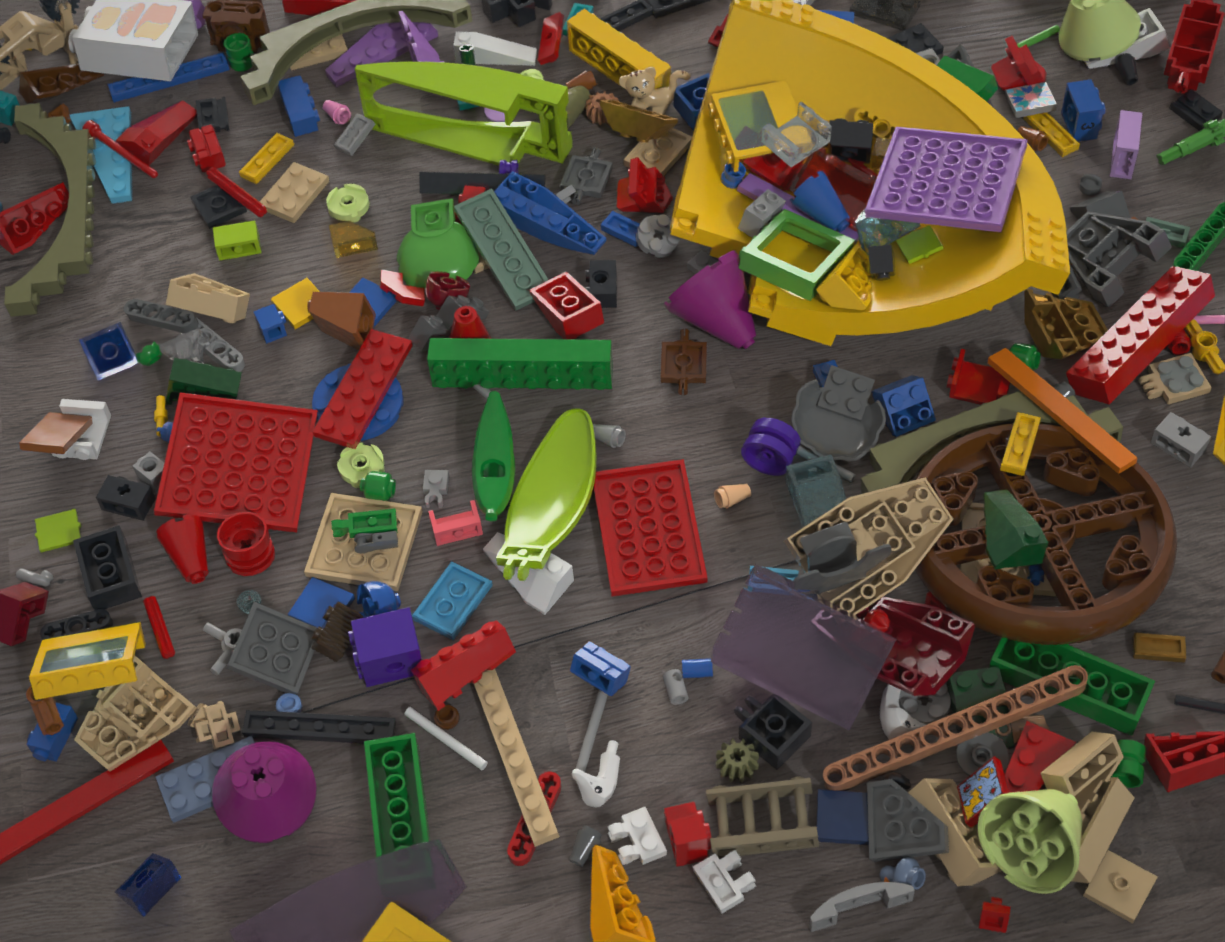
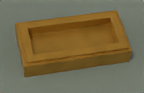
(1159, 647)

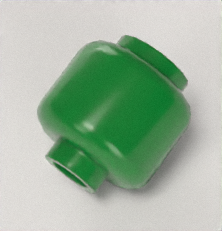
(1027, 354)
(378, 486)

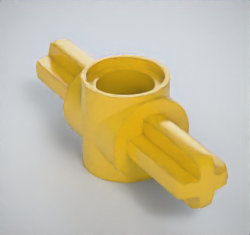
(1205, 347)

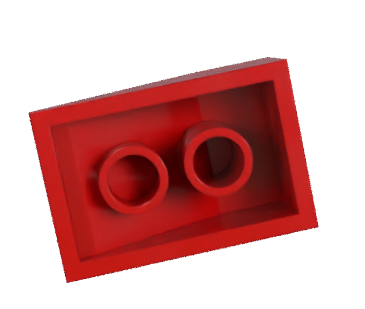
(568, 306)

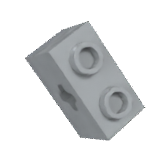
(761, 213)
(1180, 439)

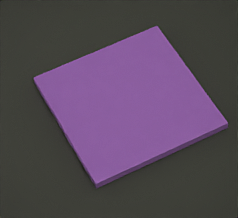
(947, 179)

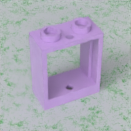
(1126, 144)

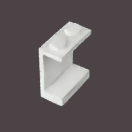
(91, 440)

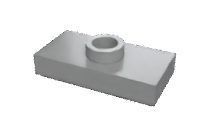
(354, 134)

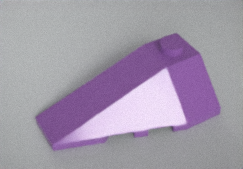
(418, 46)

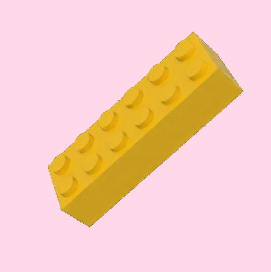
(611, 50)

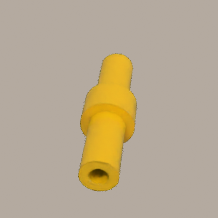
(160, 413)

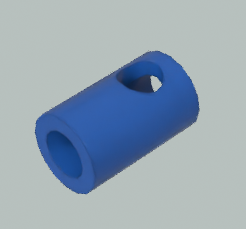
(697, 668)

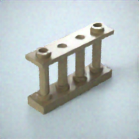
(777, 838)

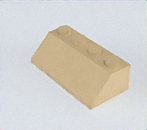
(1100, 826)
(966, 858)

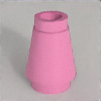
(338, 112)

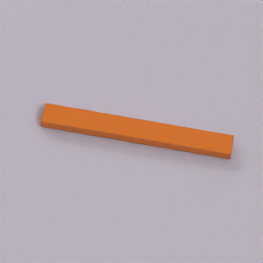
(1062, 411)

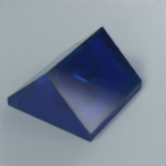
(108, 351)
(149, 883)

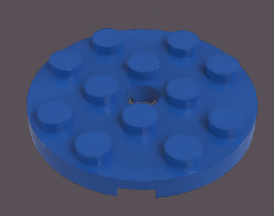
(385, 415)

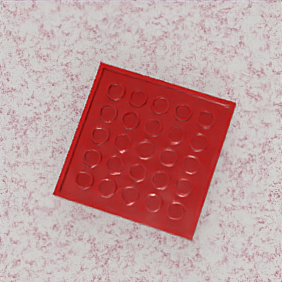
(236, 460)

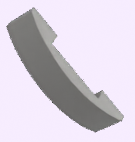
(892, 893)

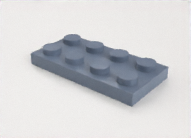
(190, 785)

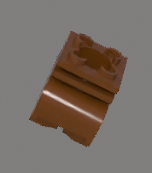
(235, 16)

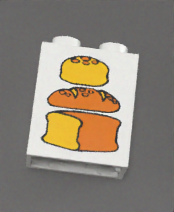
(135, 37)

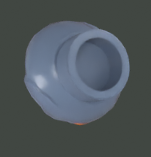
(906, 872)

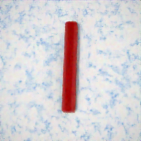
(236, 192)

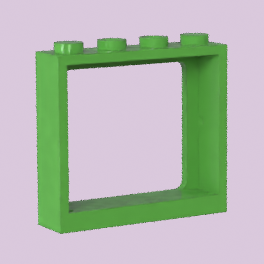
(784, 274)

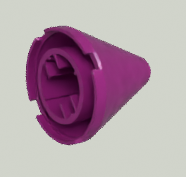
(717, 302)

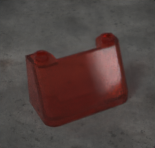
(848, 182)

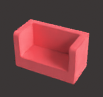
(456, 526)

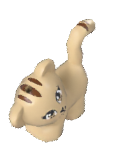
(642, 84)

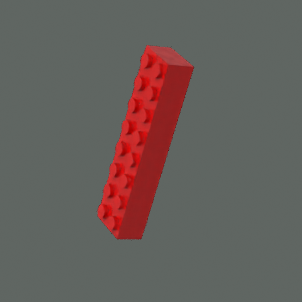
(1140, 334)

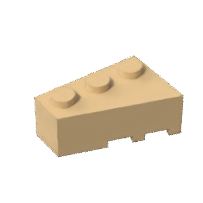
(208, 297)
(1084, 768)

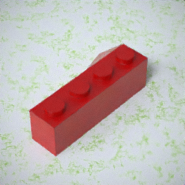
(462, 663)

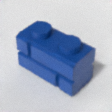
(600, 668)

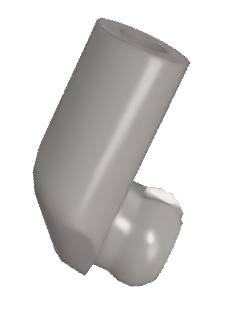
(41, 580)

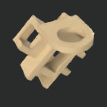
(219, 730)

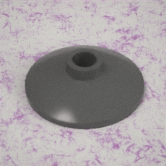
(984, 745)

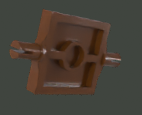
(683, 362)

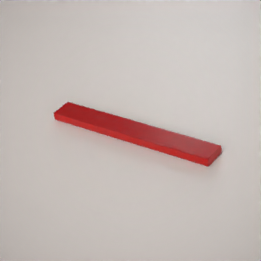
(82, 800)

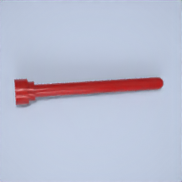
(95, 131)

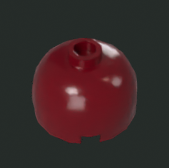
(441, 286)

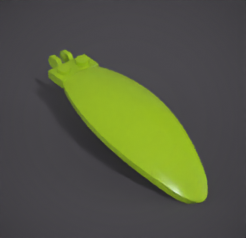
(550, 494)

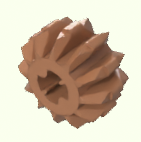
(593, 107)

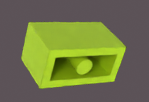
(237, 240)

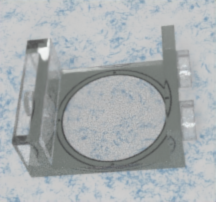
(798, 136)

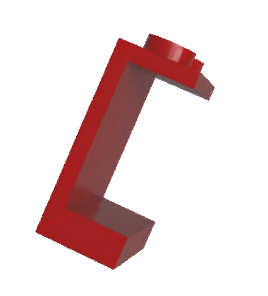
(975, 382)

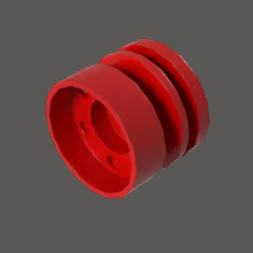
(246, 543)

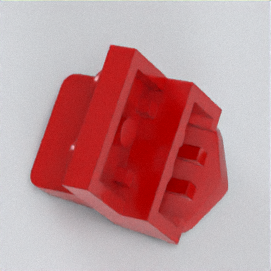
(1018, 67)
(643, 190)

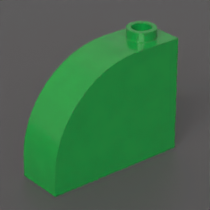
(975, 79)

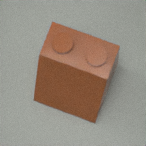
(343, 316)

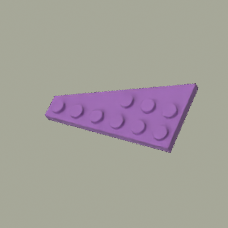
(377, 46)

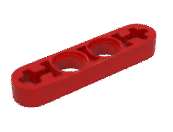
(515, 843)

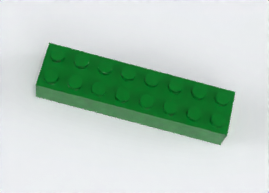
(520, 363)

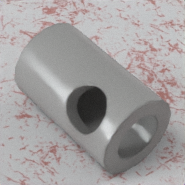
(675, 687)

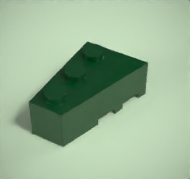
(201, 380)

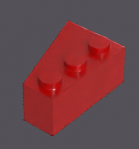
(1186, 758)

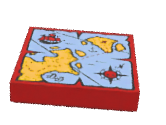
(981, 789)

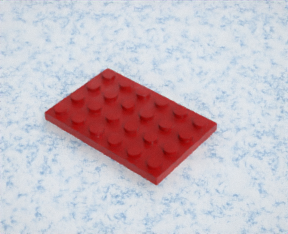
(648, 528)

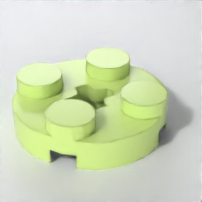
(348, 212)
(348, 463)

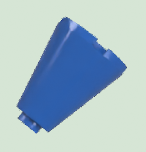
(820, 201)

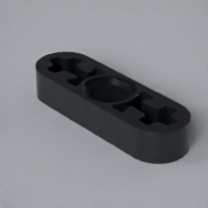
(67, 623)

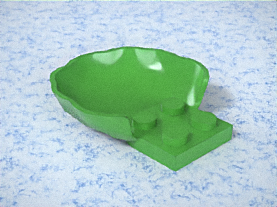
(436, 244)

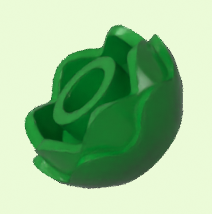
(149, 354)

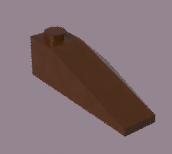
(51, 82)

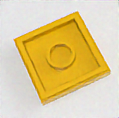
(294, 302)

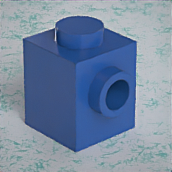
(270, 323)

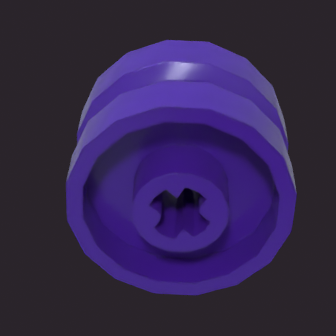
(770, 446)

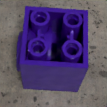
(385, 646)

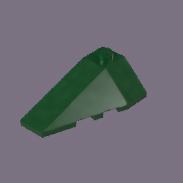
(1011, 532)

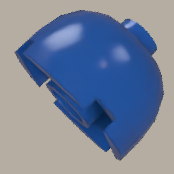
(377, 598)

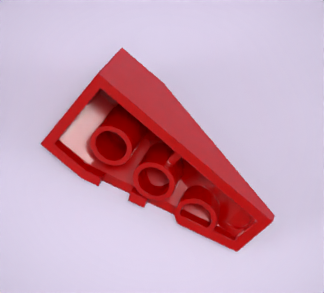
(154, 134)
(26, 221)

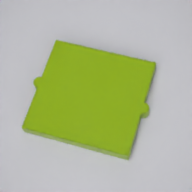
(919, 244)
(57, 530)

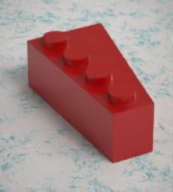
(1033, 754)

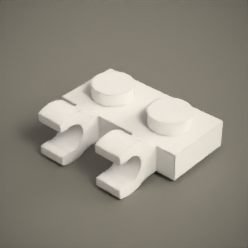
(643, 835)
(719, 884)

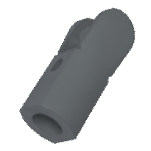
(377, 541)

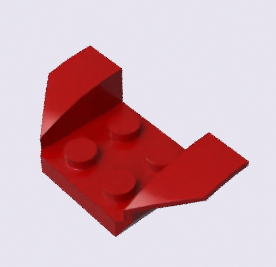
(773, 170)

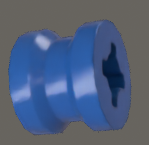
(730, 178)

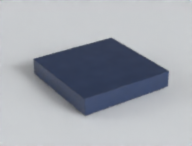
(842, 817)

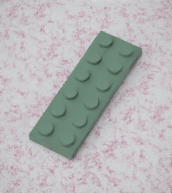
(501, 247)

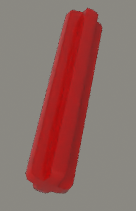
(159, 627)

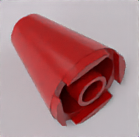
(468, 324)
(186, 546)

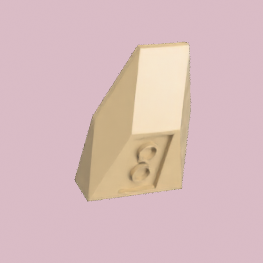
(901, 515)

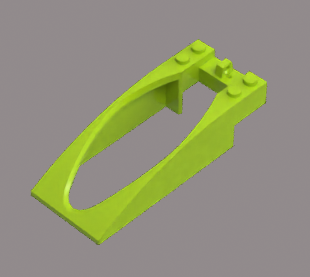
(478, 86)

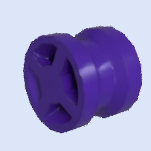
(508, 167)

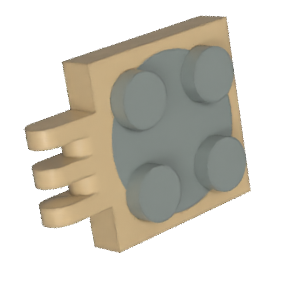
(1175, 379)

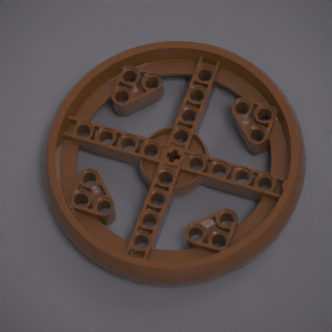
(1003, 601)

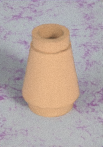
(731, 494)

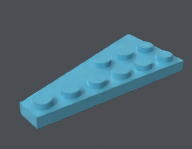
(110, 167)

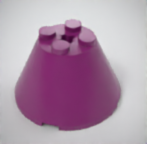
(264, 792)

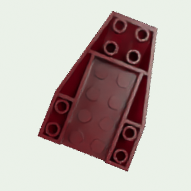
(926, 647)

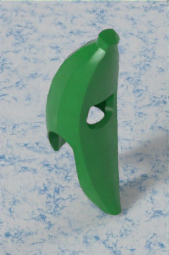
(493, 459)

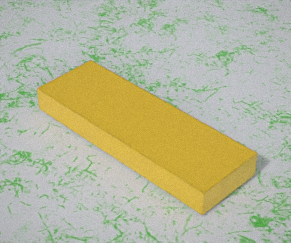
(1058, 137)
(266, 158)
(1020, 444)

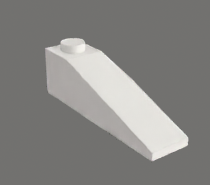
(1150, 41)
(494, 50)
(541, 586)

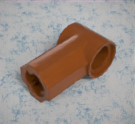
(45, 713)

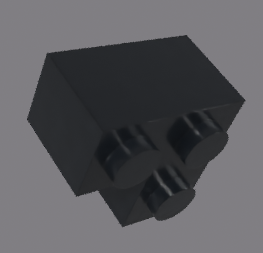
(519, 10)

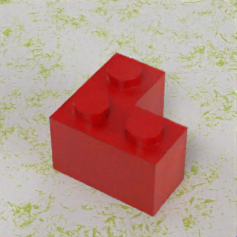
(687, 833)

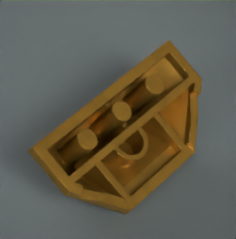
(636, 121)

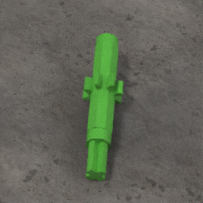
(1212, 135)

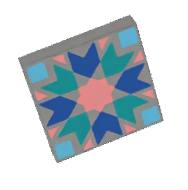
(1031, 100)

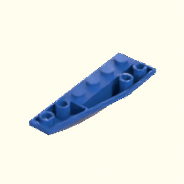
(546, 216)

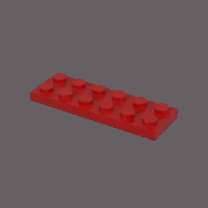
(362, 389)

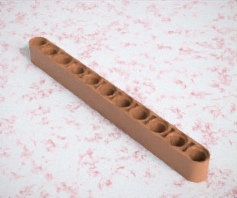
(963, 719)

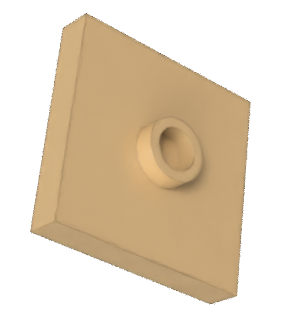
(1120, 886)

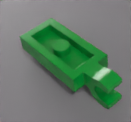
(366, 522)

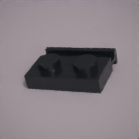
(1195, 109)
(213, 112)

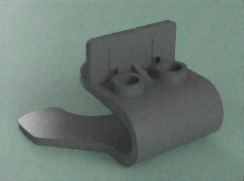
(833, 559)

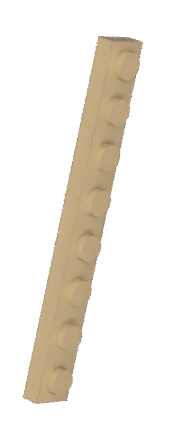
(516, 759)

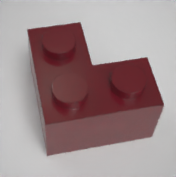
(17, 606)

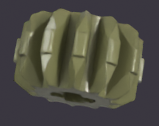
(746, 764)

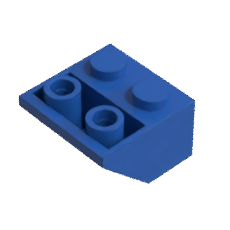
(905, 404)

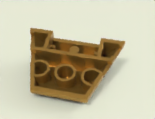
(1061, 325)

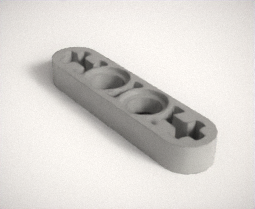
(222, 358)

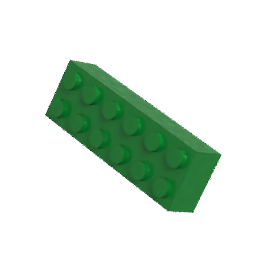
(1111, 692)
(396, 793)

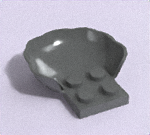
(838, 416)

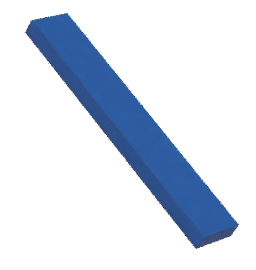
(186, 72)

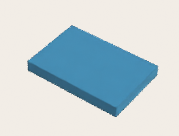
(452, 600)

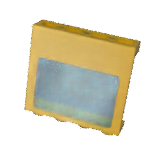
(744, 112)
(86, 661)

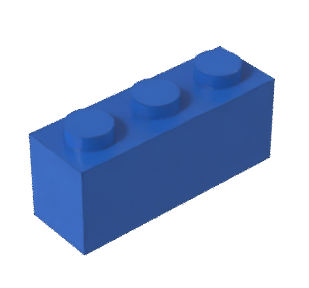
(299, 105)

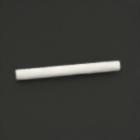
(446, 738)

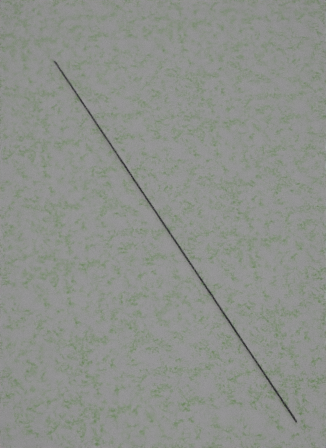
(556, 634)

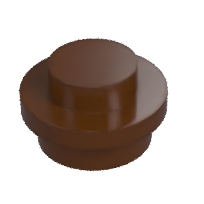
(447, 717)

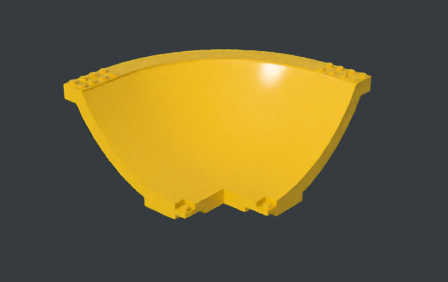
(836, 72)

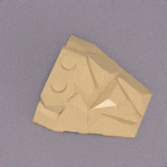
(132, 717)

